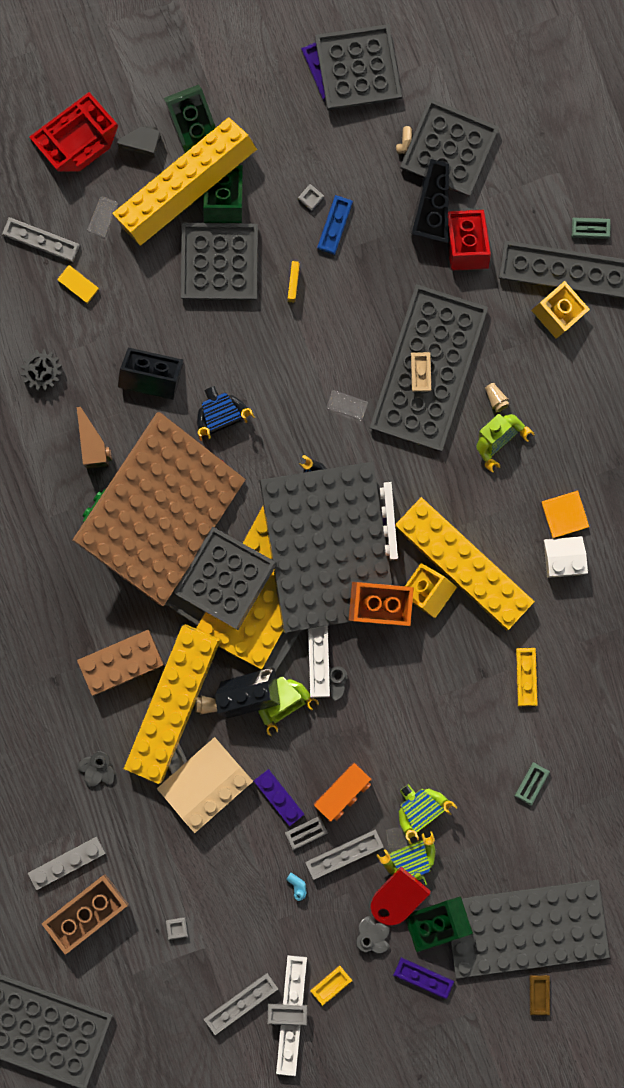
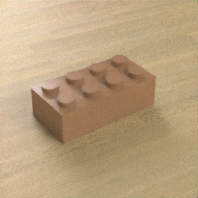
(120, 662)
(85, 914)

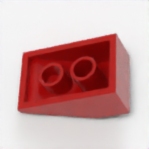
(468, 240)

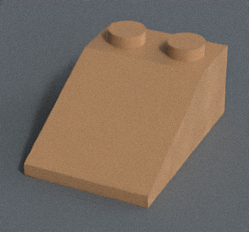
(94, 450)

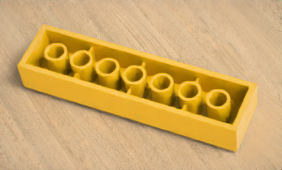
(184, 181)
(464, 564)
(172, 704)

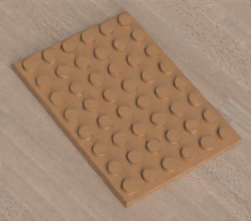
(159, 509)

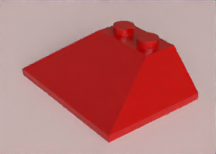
(76, 135)

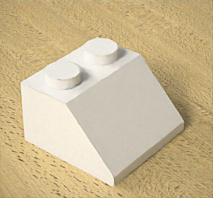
(565, 557)

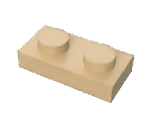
(421, 372)

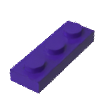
(279, 797)

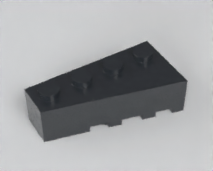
(432, 205)

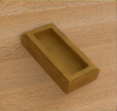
(539, 994)

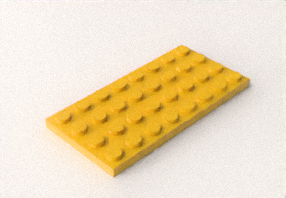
(263, 623)

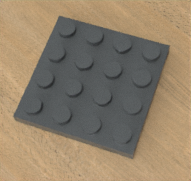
(358, 67)
(450, 138)
(219, 261)
(225, 578)

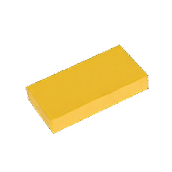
(293, 281)
(78, 284)
(331, 985)

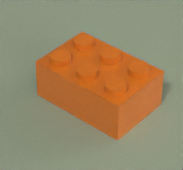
(381, 603)
(343, 792)

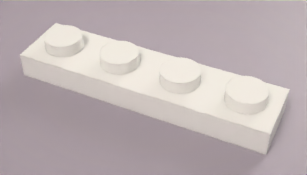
(388, 513)
(319, 662)

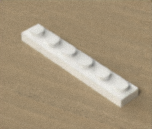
(290, 1033)

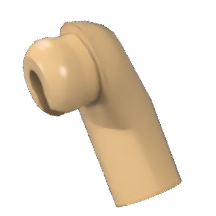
(406, 140)

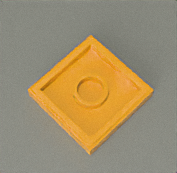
(565, 514)

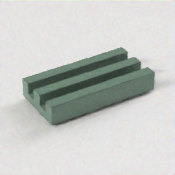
(590, 228)
(540, 784)

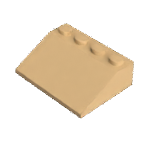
(204, 785)

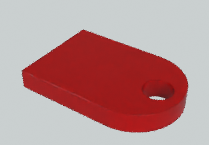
(399, 896)

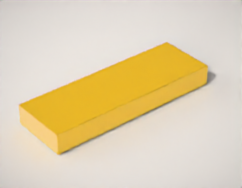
(526, 676)

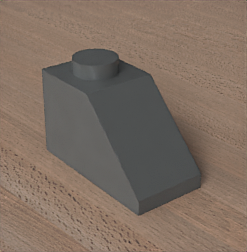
(142, 141)

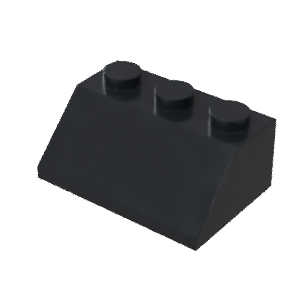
(150, 373)
(247, 693)

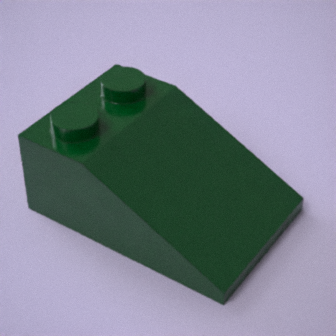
(190, 116)
(224, 199)
(438, 924)

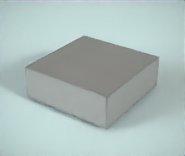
(311, 197)
(176, 928)

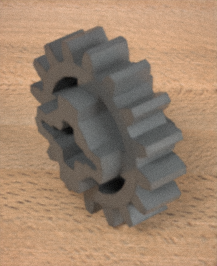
(53, 372)

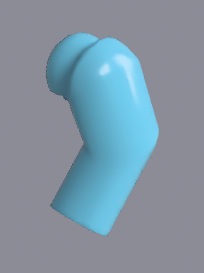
(299, 886)

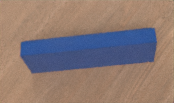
(335, 225)

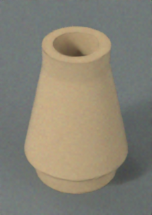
(496, 397)
(205, 705)

